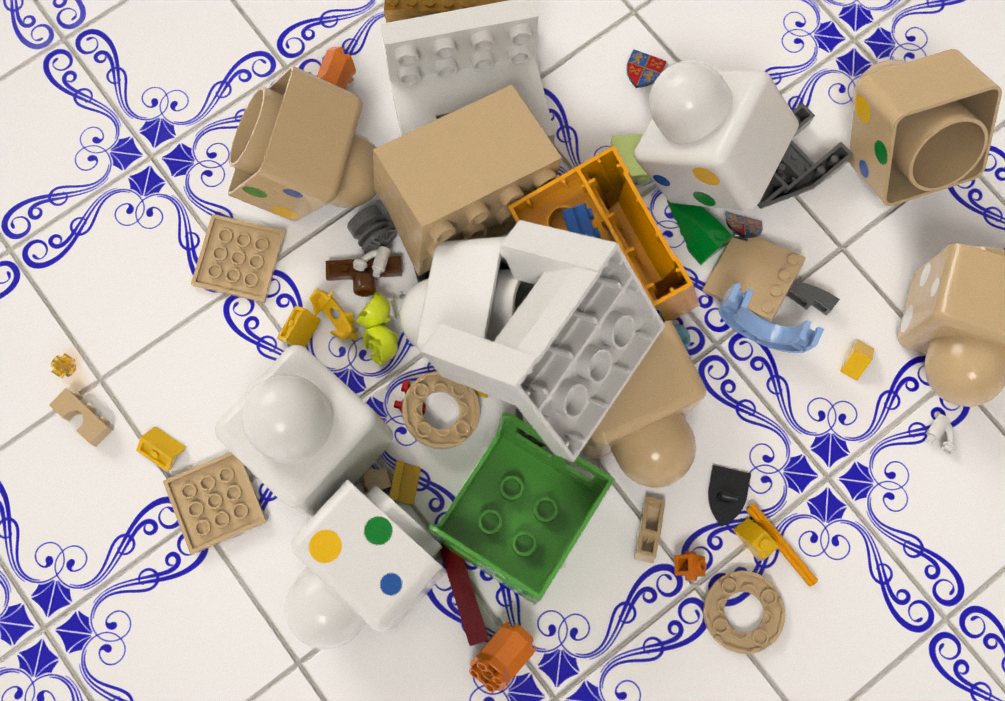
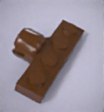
(363, 281)

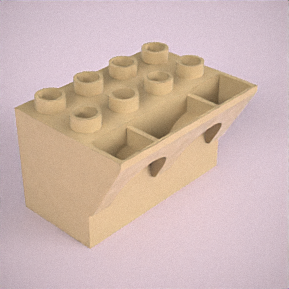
(463, 173)

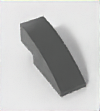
(808, 295)

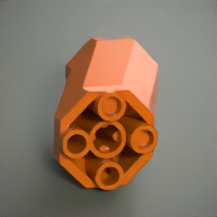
(337, 67)
(502, 657)

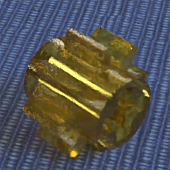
(63, 366)

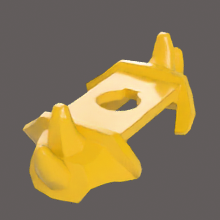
(325, 302)

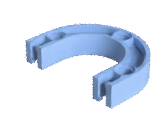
(777, 337)

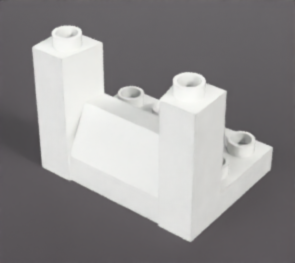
(461, 57)
(567, 341)

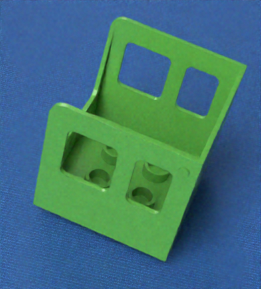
(521, 511)

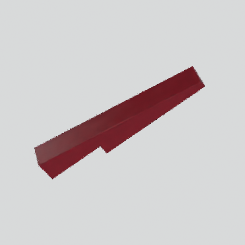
(464, 597)

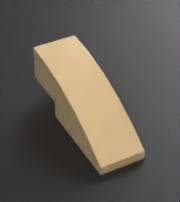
(649, 530)

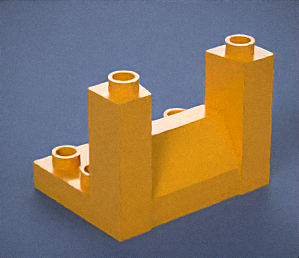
(620, 218)

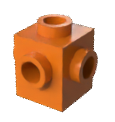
(690, 565)

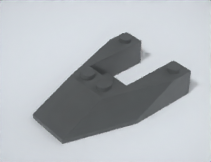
(797, 171)

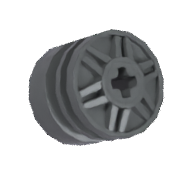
(371, 228)

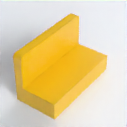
(299, 327)
(160, 448)
(405, 483)

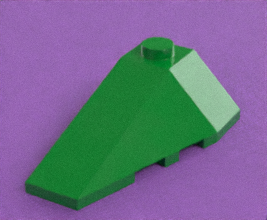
(700, 230)

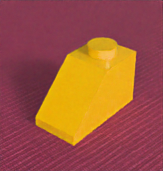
(755, 539)

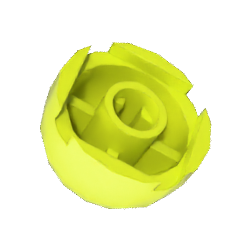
(375, 312)
(381, 342)

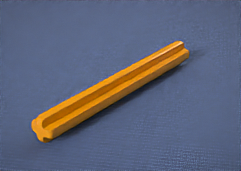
(786, 550)

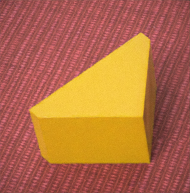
(858, 360)

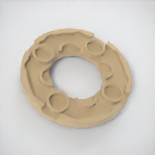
(421, 430)
(771, 603)

